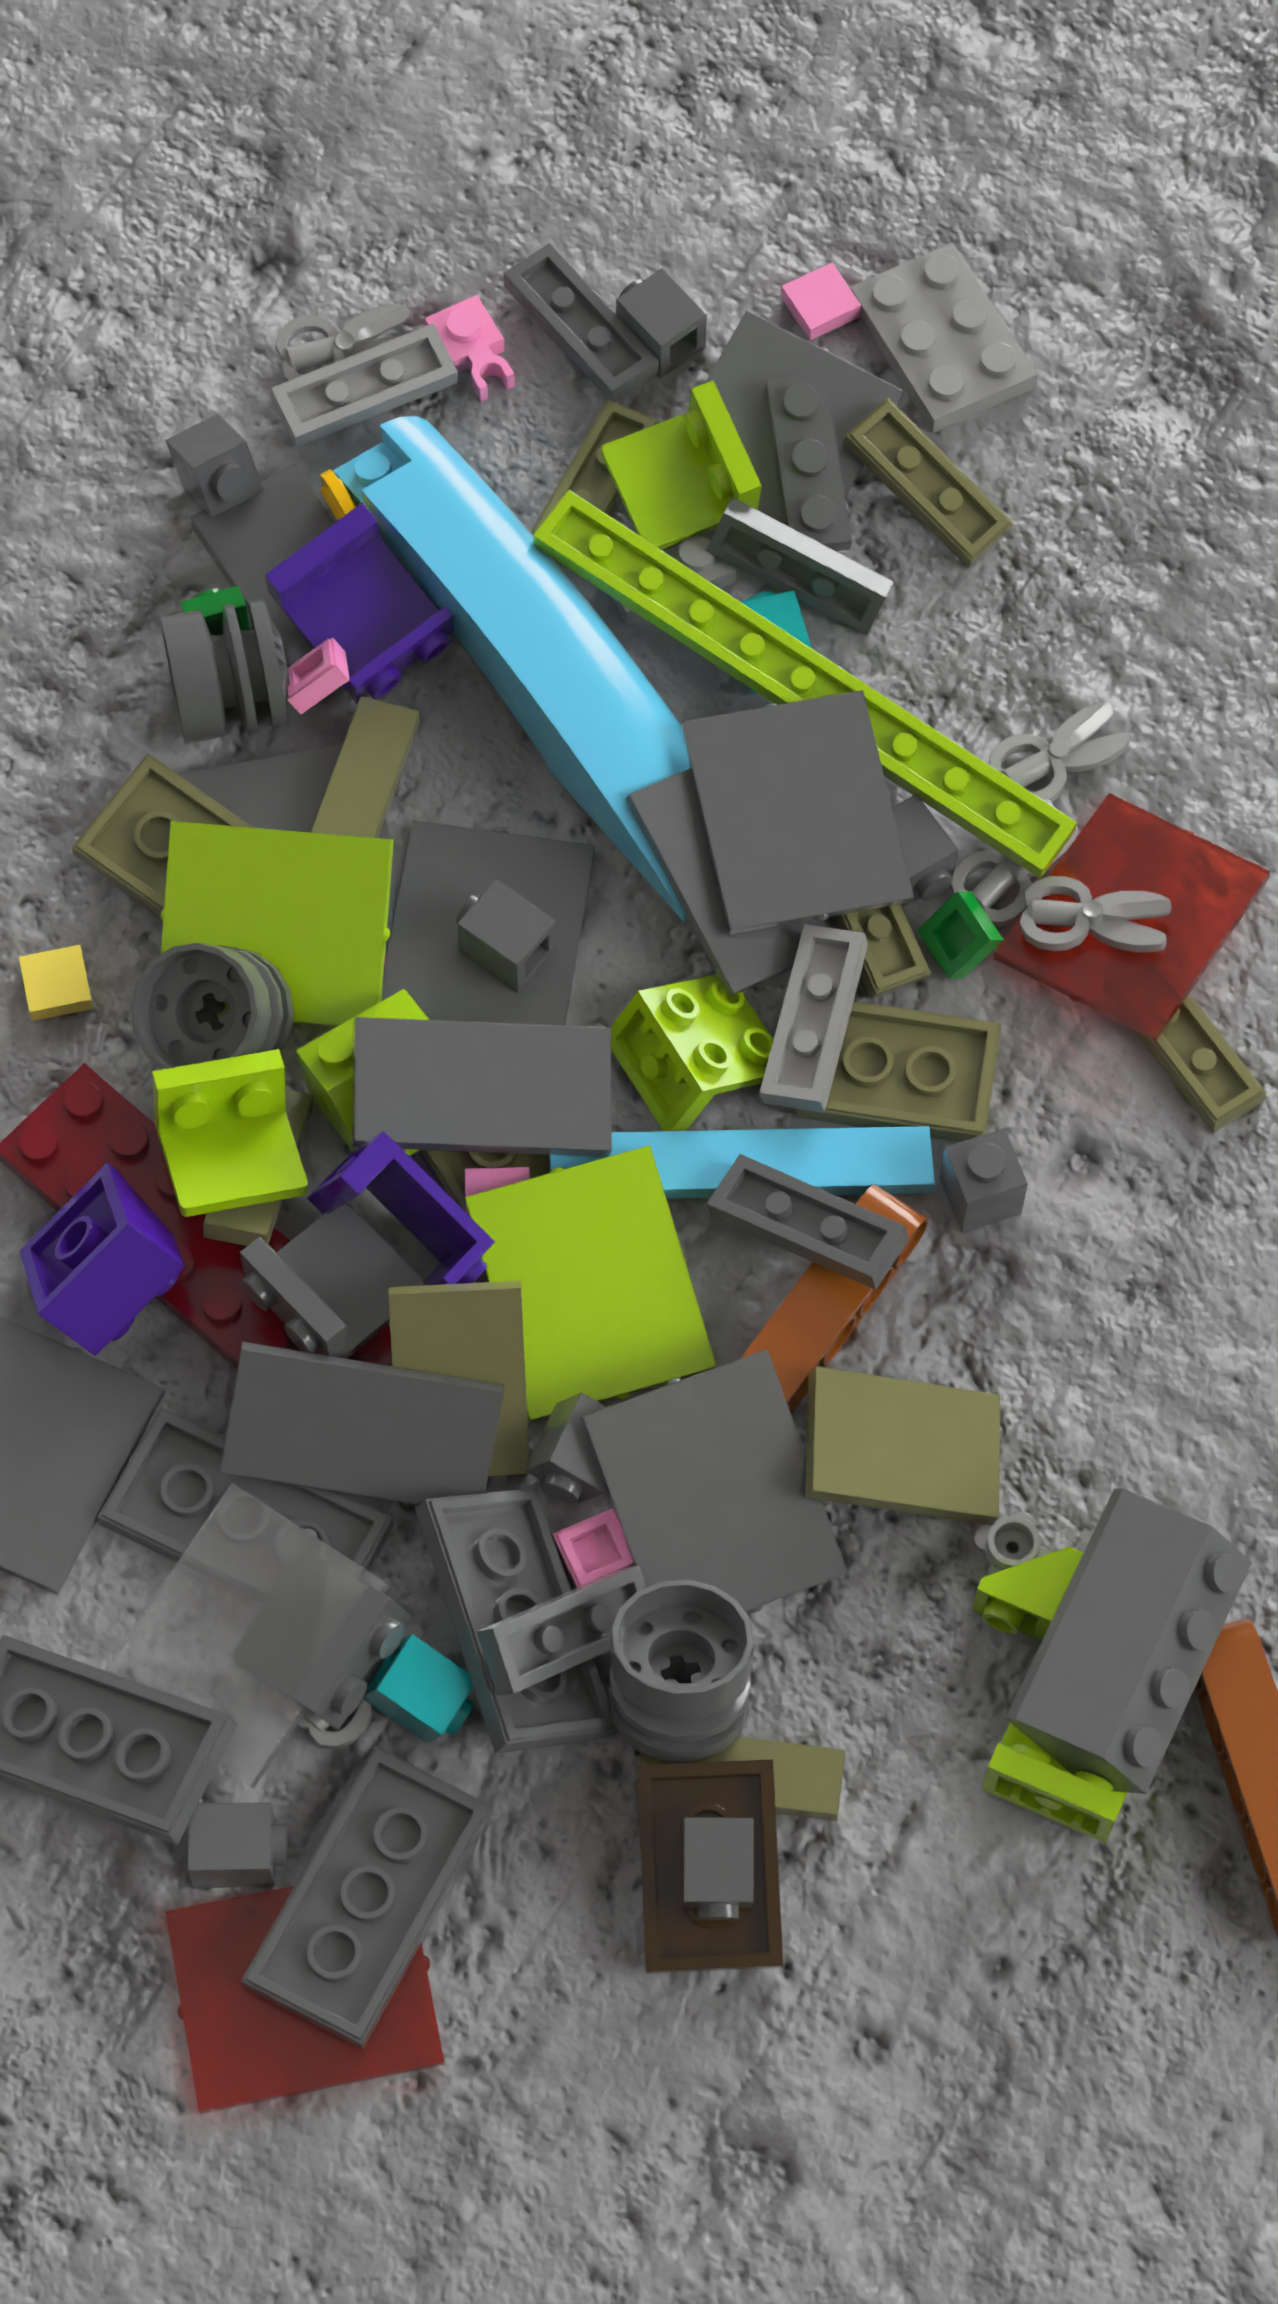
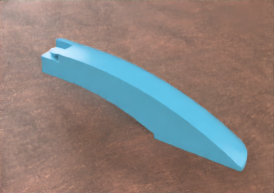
(525, 630)

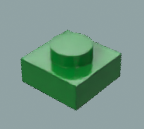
(211, 606)
(960, 934)

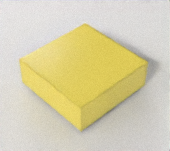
(56, 982)

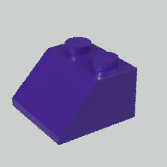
(100, 1261)

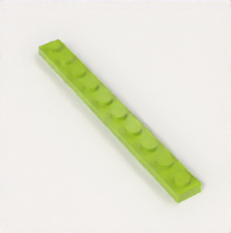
(790, 671)

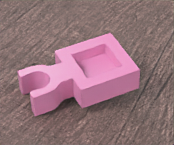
(473, 343)

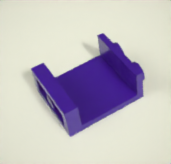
(365, 599)
(415, 1201)

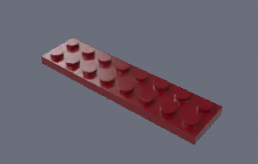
(94, 1124)

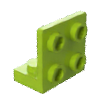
(683, 471)
(688, 1045)
(227, 1133)
(1040, 1784)

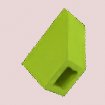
(1027, 1593)

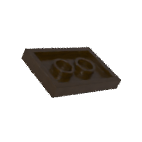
(674, 1934)

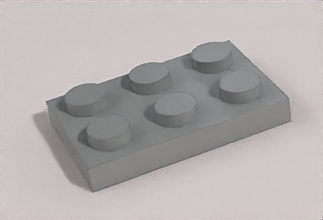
(943, 337)

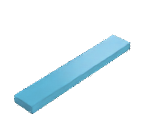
(828, 1158)

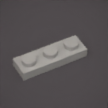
(364, 385)
(814, 1018)

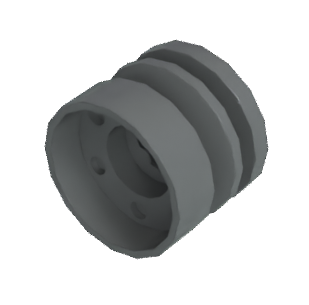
(225, 670)
(187, 987)
(680, 1670)

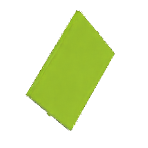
(296, 899)
(598, 1279)

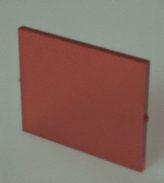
(1142, 852)
(259, 2052)

